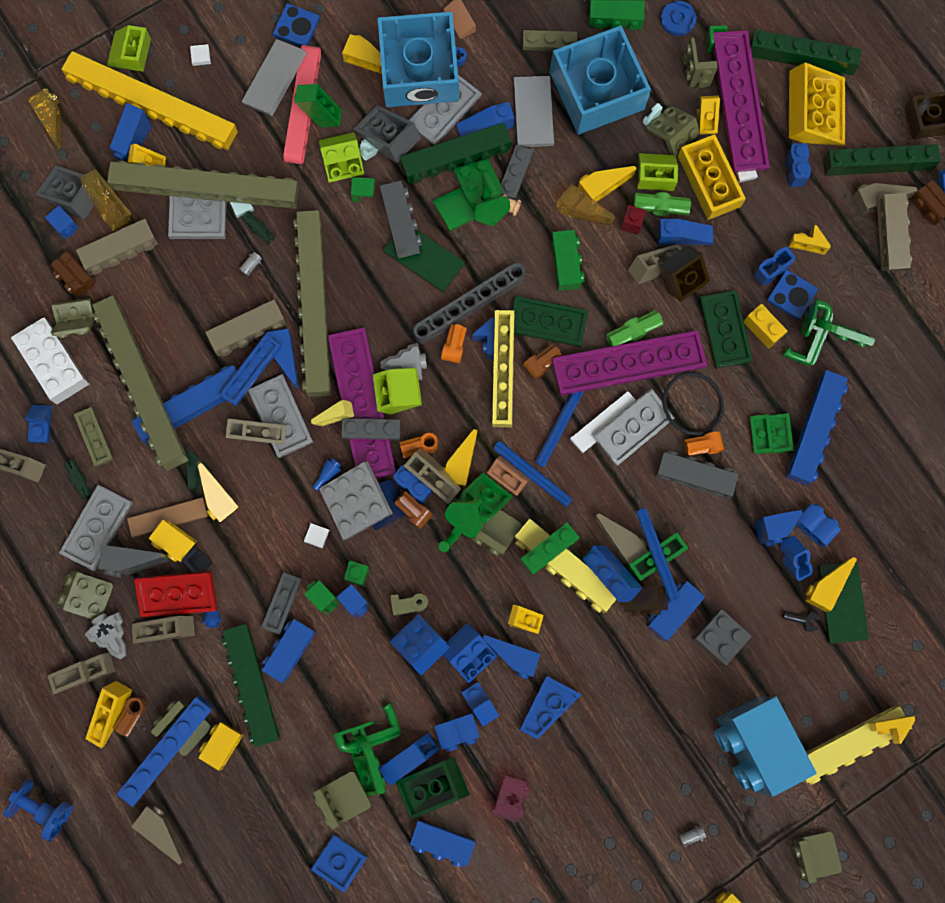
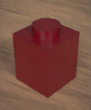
(633, 220)

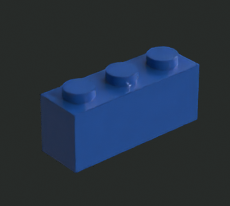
(612, 573)
(669, 621)
(288, 651)
(442, 843)

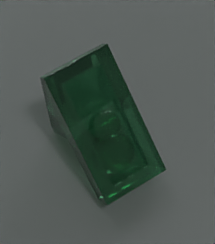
(192, 471)

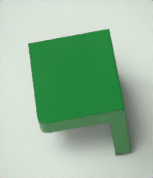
(710, 36)
(362, 188)

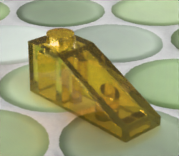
(49, 114)
(105, 200)
(582, 207)

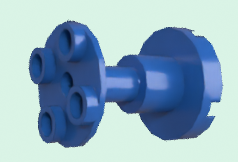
(44, 814)

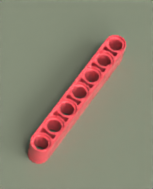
(299, 121)

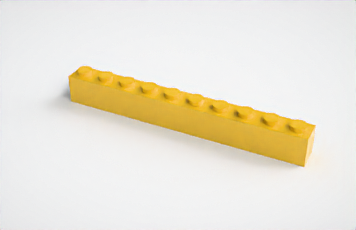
(150, 100)

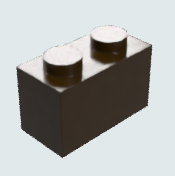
(649, 599)

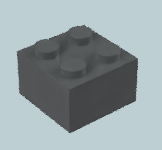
(721, 638)

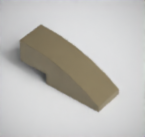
(81, 673)

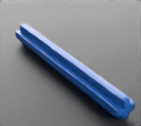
(558, 429)
(532, 473)
(658, 555)

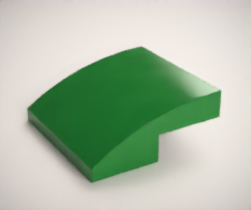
(454, 209)
(771, 433)

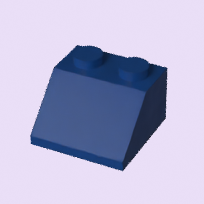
(776, 527)

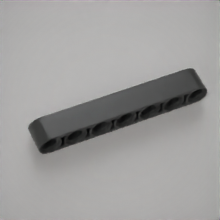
(473, 295)

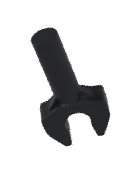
(803, 620)

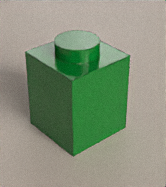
(356, 573)

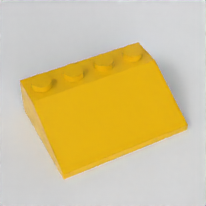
(816, 106)

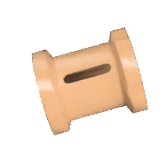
(514, 206)

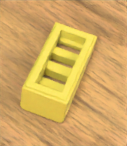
(335, 413)

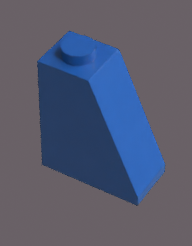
(131, 129)
(409, 759)

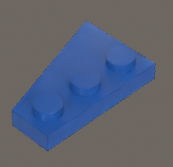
(547, 707)

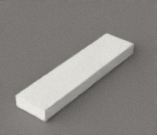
(584, 438)

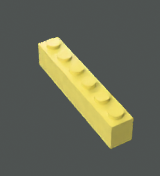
(503, 368)
(569, 568)
(850, 745)

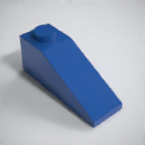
(487, 118)
(684, 232)
(285, 355)
(517, 658)

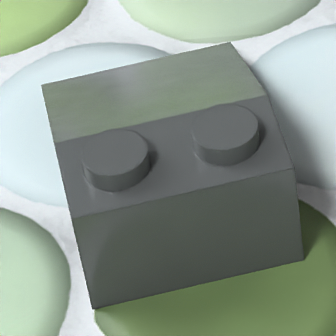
(388, 132)
(65, 190)
(125, 561)

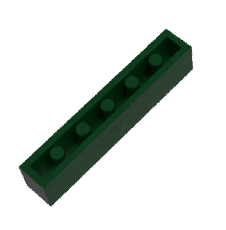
(800, 50)
(455, 153)
(881, 160)
(251, 685)

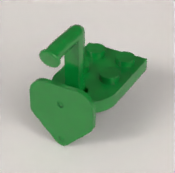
(478, 183)
(822, 326)
(475, 506)
(361, 752)

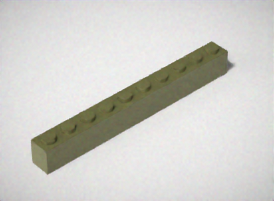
(203, 184)
(313, 304)
(140, 384)

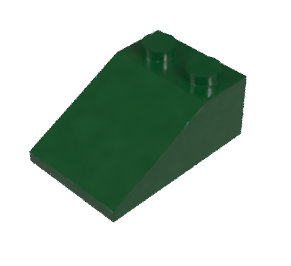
(432, 788)

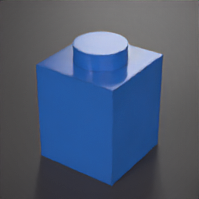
(62, 222)

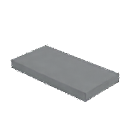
(274, 77)
(533, 111)
(437, 119)
(277, 406)
(632, 427)
(95, 527)

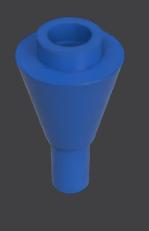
(328, 471)
(211, 619)

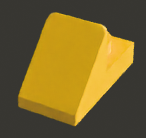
(708, 114)
(142, 155)
(814, 243)
(525, 619)
(898, 726)

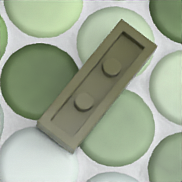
(547, 40)
(93, 437)

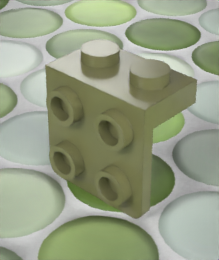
(697, 73)
(675, 128)
(73, 317)
(498, 533)
(84, 595)
(175, 710)
(342, 800)
(816, 856)

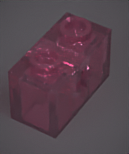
(503, 807)

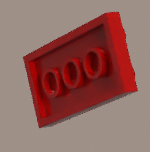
(176, 594)

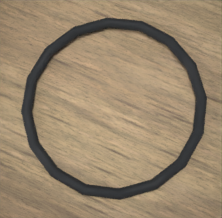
(667, 412)

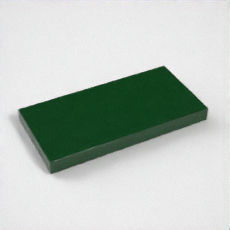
(432, 263)
(549, 321)
(725, 329)
(848, 616)

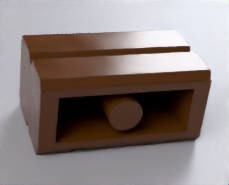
(931, 201)
(73, 274)

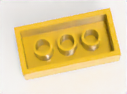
(711, 177)

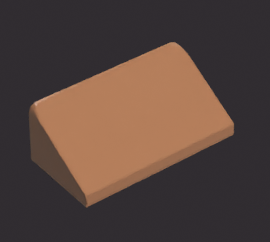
(462, 20)
(508, 475)

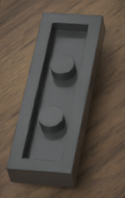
(516, 171)
(371, 429)
(281, 603)

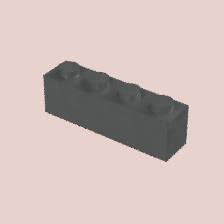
(400, 220)
(697, 475)

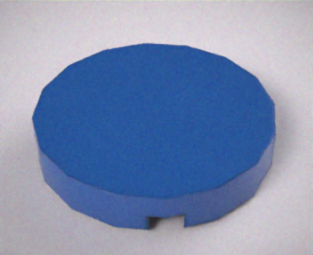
(678, 18)

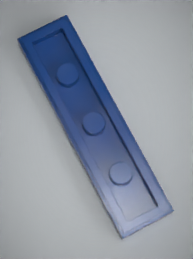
(250, 370)

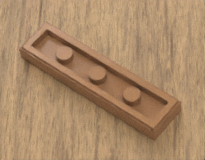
(176, 514)

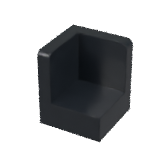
(196, 560)

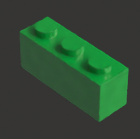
(616, 13)
(318, 105)
(567, 260)
(549, 549)
(645, 564)
(321, 597)

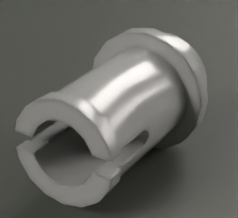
(248, 266)
(692, 836)

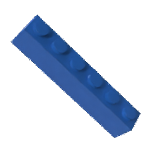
(194, 401)
(817, 428)
(165, 750)

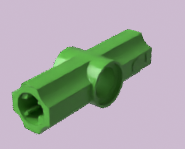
(662, 204)
(634, 329)

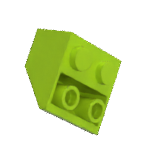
(130, 48)
(341, 157)
(657, 172)
(397, 390)

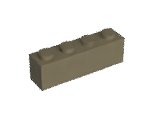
(893, 231)
(117, 247)
(245, 328)

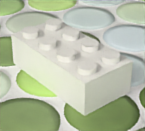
(50, 361)

